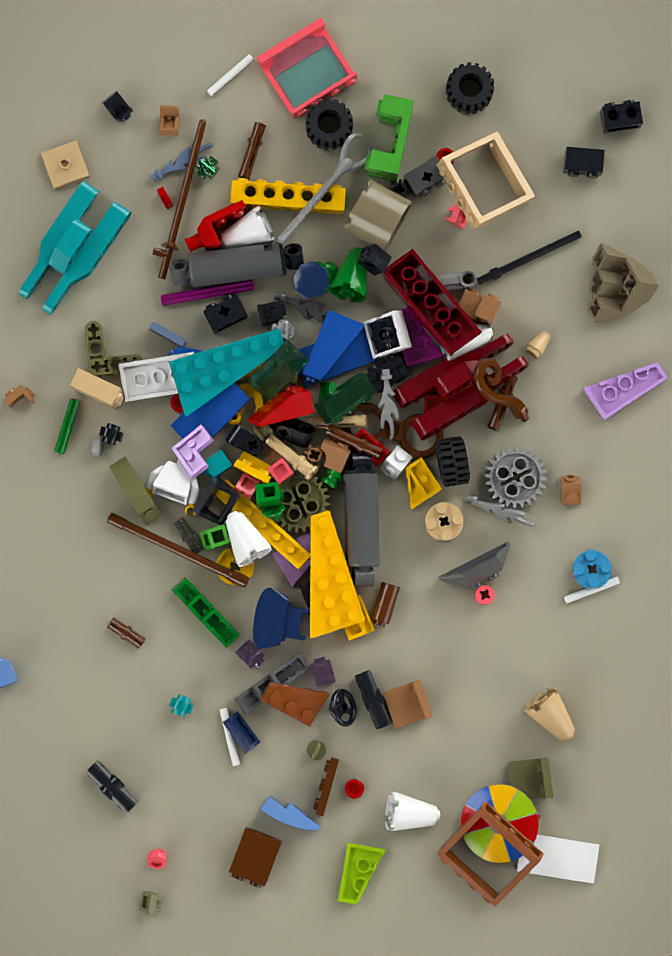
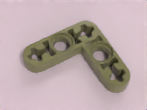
(101, 357)

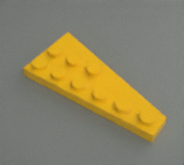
(332, 591)

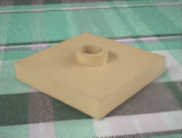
(65, 164)

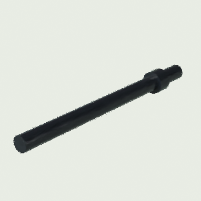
(496, 273)

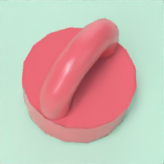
(157, 859)

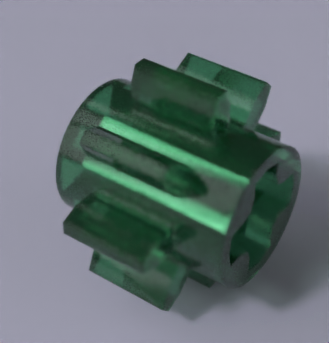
(207, 167)

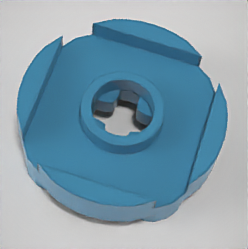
(592, 580)

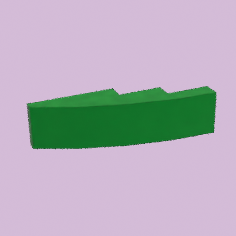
(205, 612)

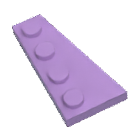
(620, 391)

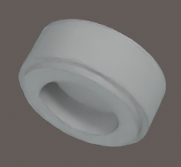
(97, 446)

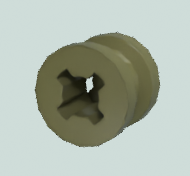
(263, 432)

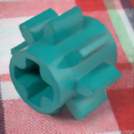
(181, 705)

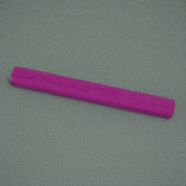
(207, 292)

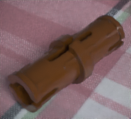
(126, 633)

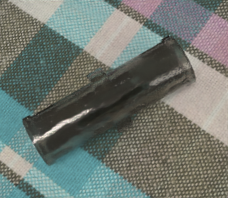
(188, 535)

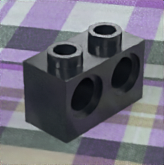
(622, 121)

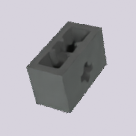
(415, 178)

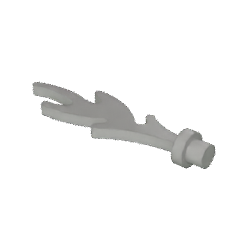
(390, 407)
(504, 513)

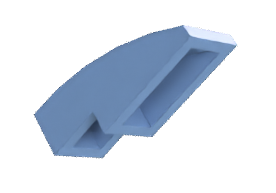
(290, 815)

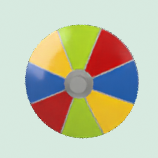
(514, 807)

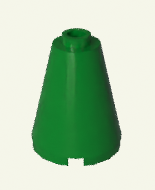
(350, 279)

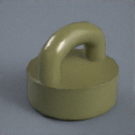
(316, 750)

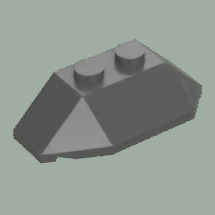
(478, 569)

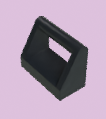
(207, 497)

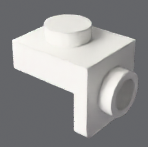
(395, 463)

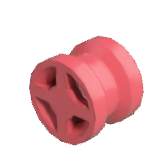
(481, 594)

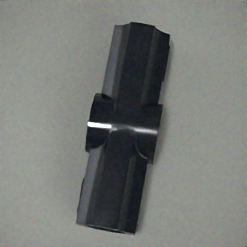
(373, 699)
(111, 787)

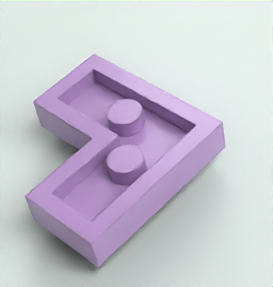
(188, 451)

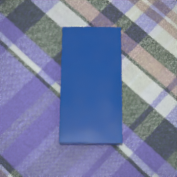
(356, 356)
(214, 413)

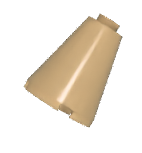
(551, 714)

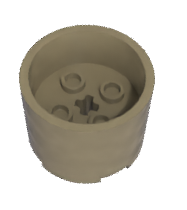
(377, 215)

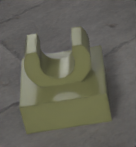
(149, 902)

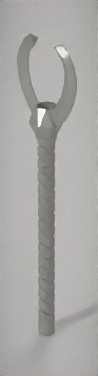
(345, 165)

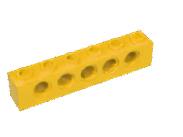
(278, 202)

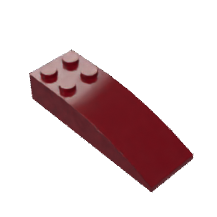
(430, 302)

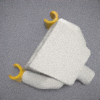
(173, 483)

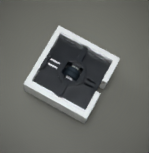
(387, 334)

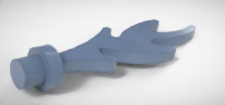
(181, 161)

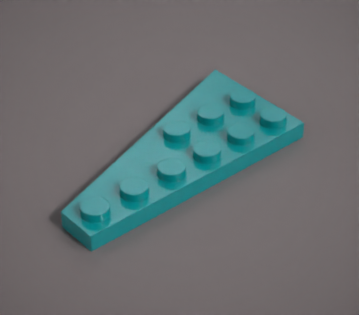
(211, 371)

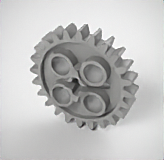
(507, 462)

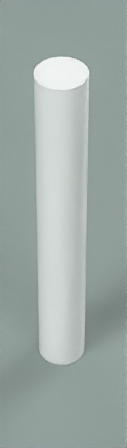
(229, 75)
(585, 592)
(230, 739)

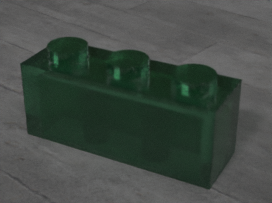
(278, 370)
(345, 398)

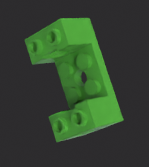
(395, 112)

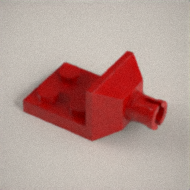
(206, 234)

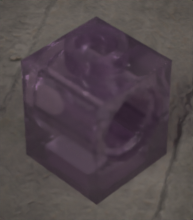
(251, 654)
(323, 671)

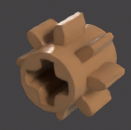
(316, 450)

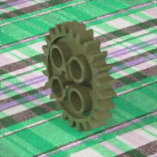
(315, 494)

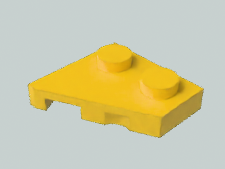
(421, 482)

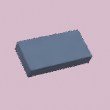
(168, 335)

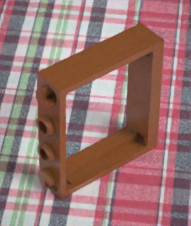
(509, 833)

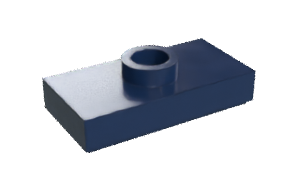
(241, 732)

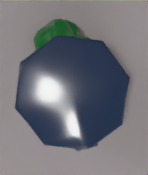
(314, 278)

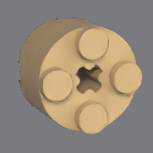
(432, 522)

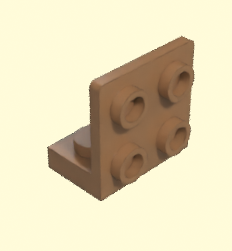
(407, 704)

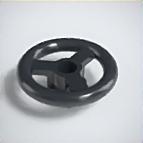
(340, 707)

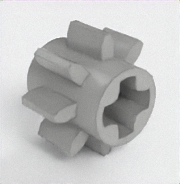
(286, 330)

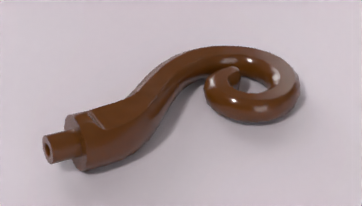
(513, 403)

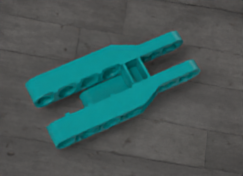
(65, 241)

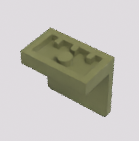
(532, 777)

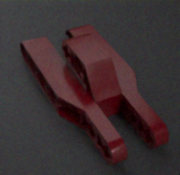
(451, 378)

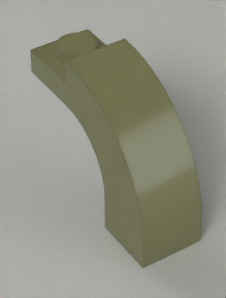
(135, 490)

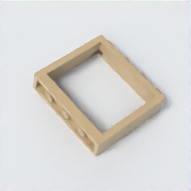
(509, 169)

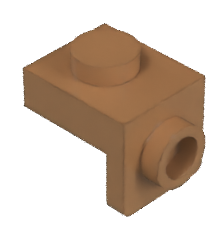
(169, 120)
(16, 395)
(570, 490)

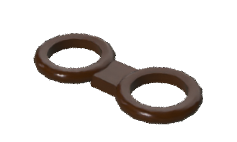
(400, 430)

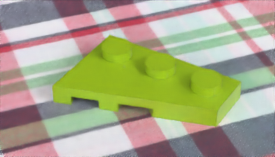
(357, 871)

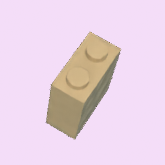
(97, 389)

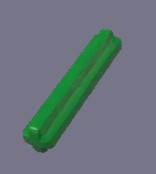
(67, 426)

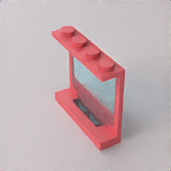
(306, 68)

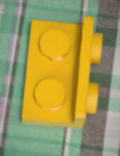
(253, 467)

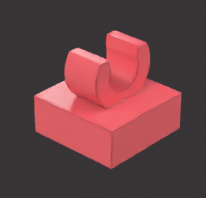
(457, 218)
(280, 471)
(246, 485)

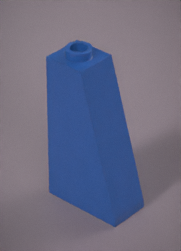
(332, 342)

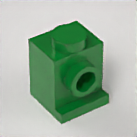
(265, 490)

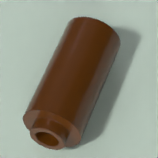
(385, 604)

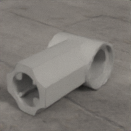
(455, 280)

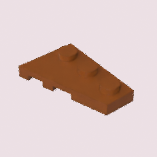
(294, 701)

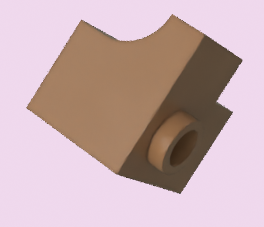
(336, 454)

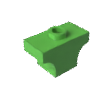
(215, 537)

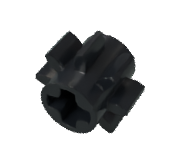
(402, 186)
(111, 434)

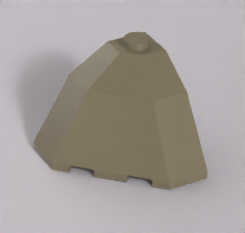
(618, 284)

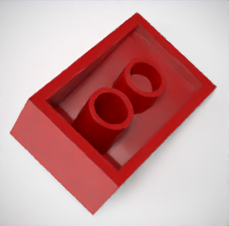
(284, 406)

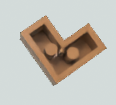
(478, 308)

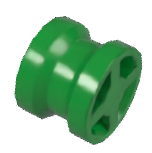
(332, 479)

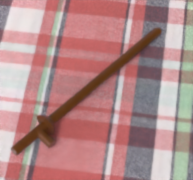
(170, 244)

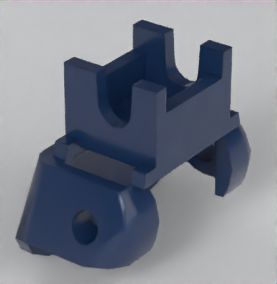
(276, 619)

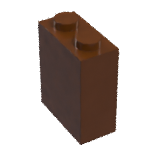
(255, 857)

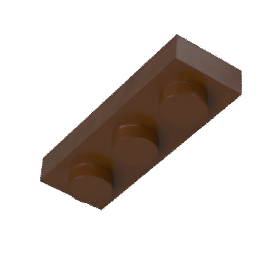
(325, 786)

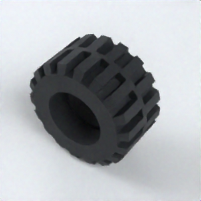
(474, 73)
(325, 109)
(452, 461)

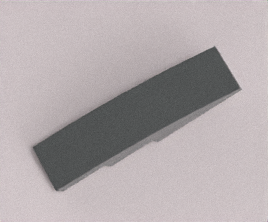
(283, 675)

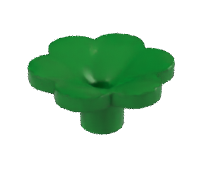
(273, 512)

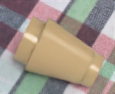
(538, 345)

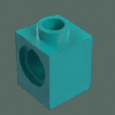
(217, 465)

